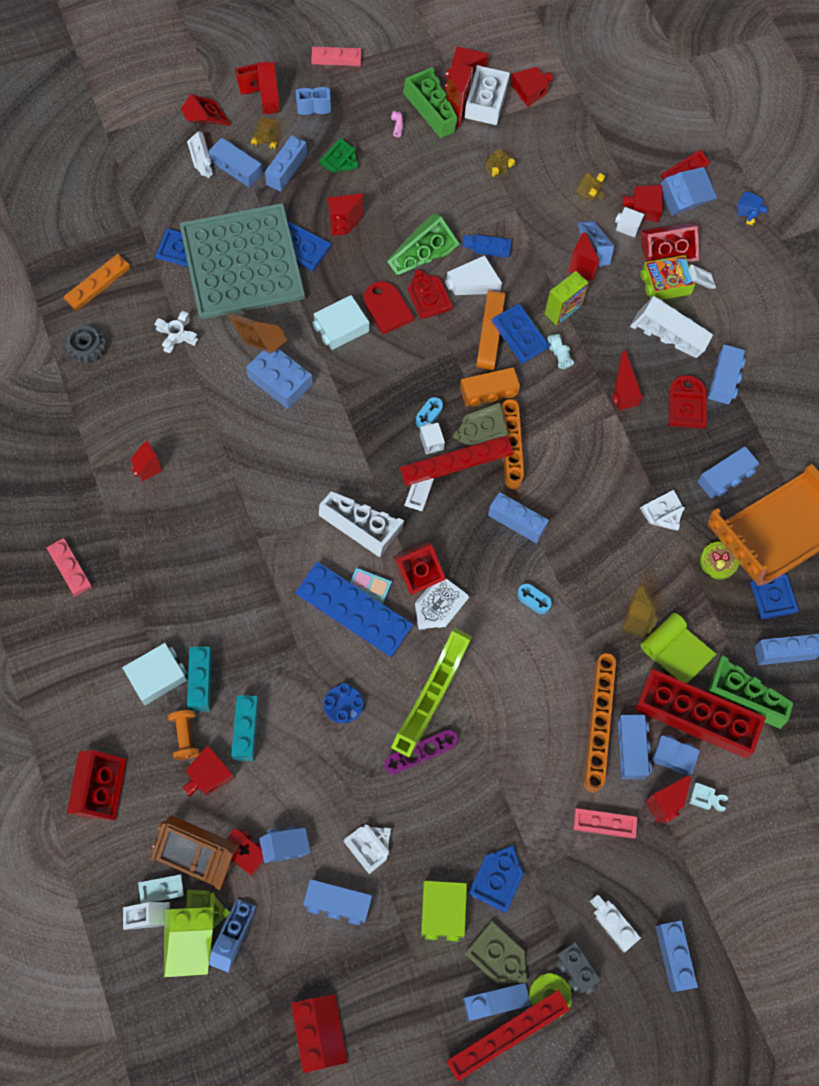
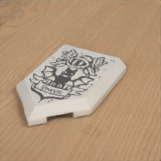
(439, 605)

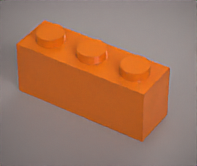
(489, 387)

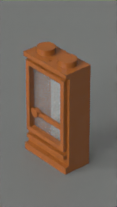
(194, 851)

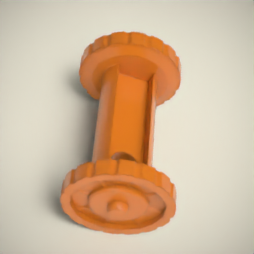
(186, 748)

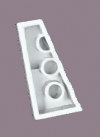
(672, 327)
(360, 522)

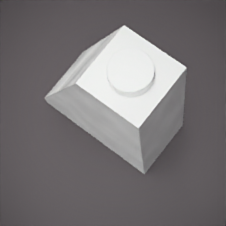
(473, 278)

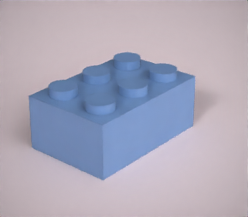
(279, 376)

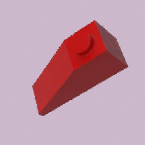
(268, 88)
(626, 389)

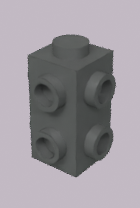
(578, 969)

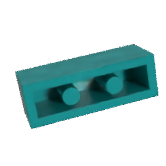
(199, 679)
(245, 728)

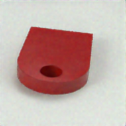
(387, 308)
(687, 405)

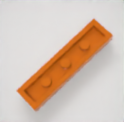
(96, 282)

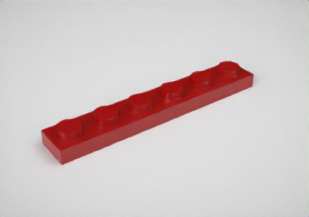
(456, 460)
(507, 1035)

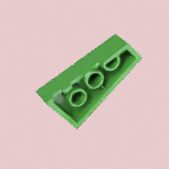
(430, 101)
(741, 689)

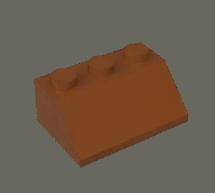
(258, 332)

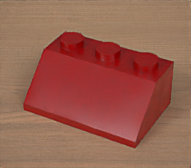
(458, 88)
(671, 242)
(96, 785)
(319, 1033)

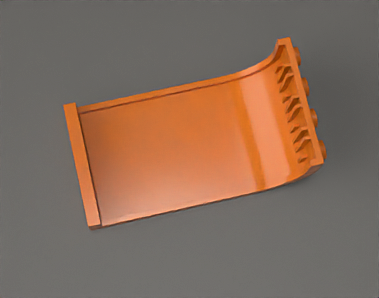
(775, 530)

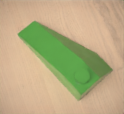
(425, 244)

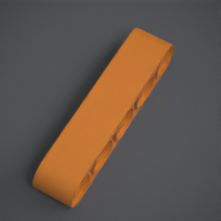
(490, 334)
(510, 468)

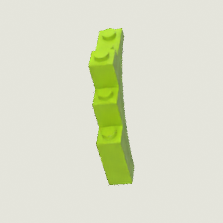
(433, 693)

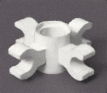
(176, 338)

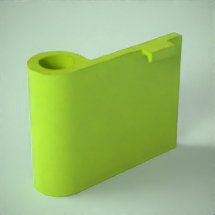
(677, 649)

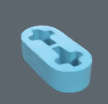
(426, 410)
(531, 602)

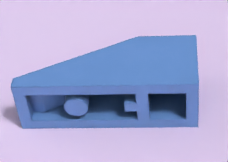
(599, 241)
(496, 1002)

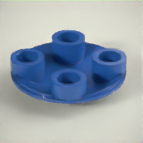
(343, 704)

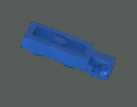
(488, 245)

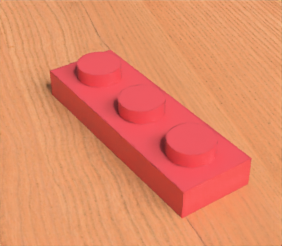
(336, 56)
(69, 567)
(605, 823)

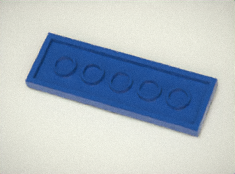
(354, 609)

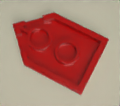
(428, 295)

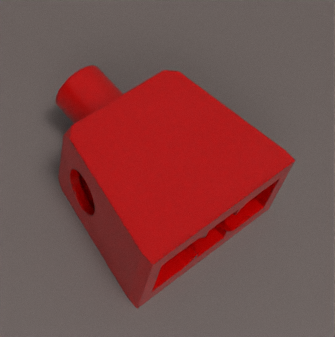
(531, 84)
(646, 201)
(207, 773)

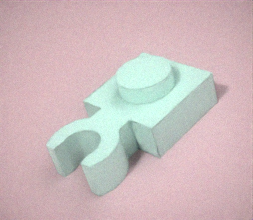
(704, 797)

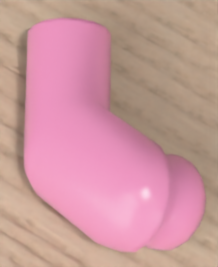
(397, 116)

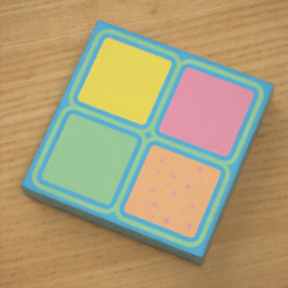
(371, 584)

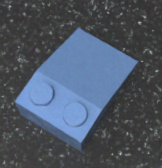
(687, 190)

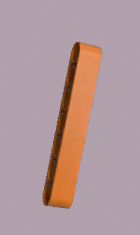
(595, 730)

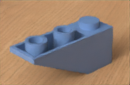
(232, 935)

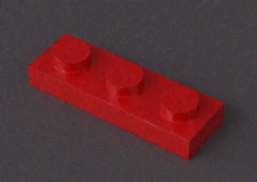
(694, 161)

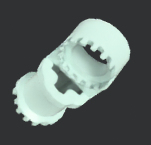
(560, 351)

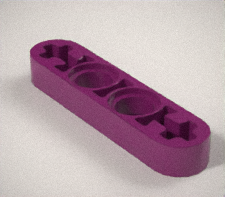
(421, 753)

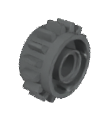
(87, 352)

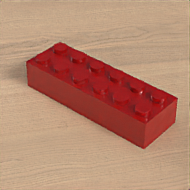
(700, 714)

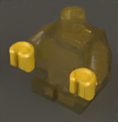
(265, 132)
(497, 163)
(590, 187)

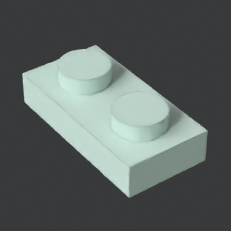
(161, 889)

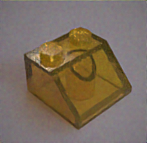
(640, 614)

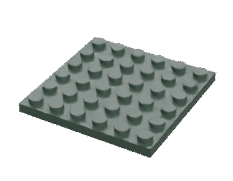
(241, 261)

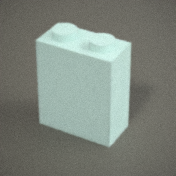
(340, 322)
(155, 673)

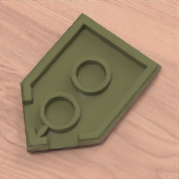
(482, 426)
(498, 956)

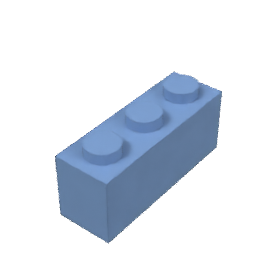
(236, 162)
(286, 163)
(727, 374)
(728, 473)
(518, 517)
(787, 649)
(633, 747)
(337, 902)
(676, 956)

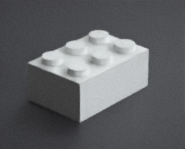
(487, 95)

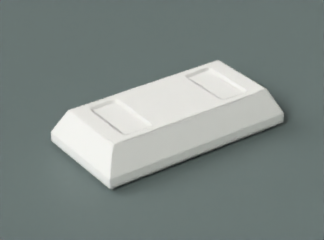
(701, 277)
(418, 494)

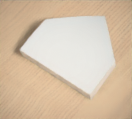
(664, 511)
(369, 846)

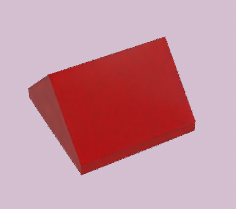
(584, 258)

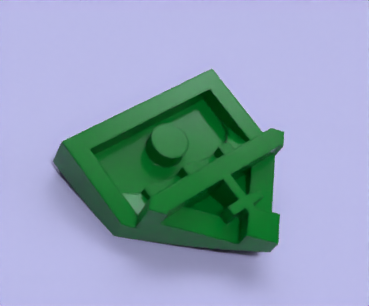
(339, 158)

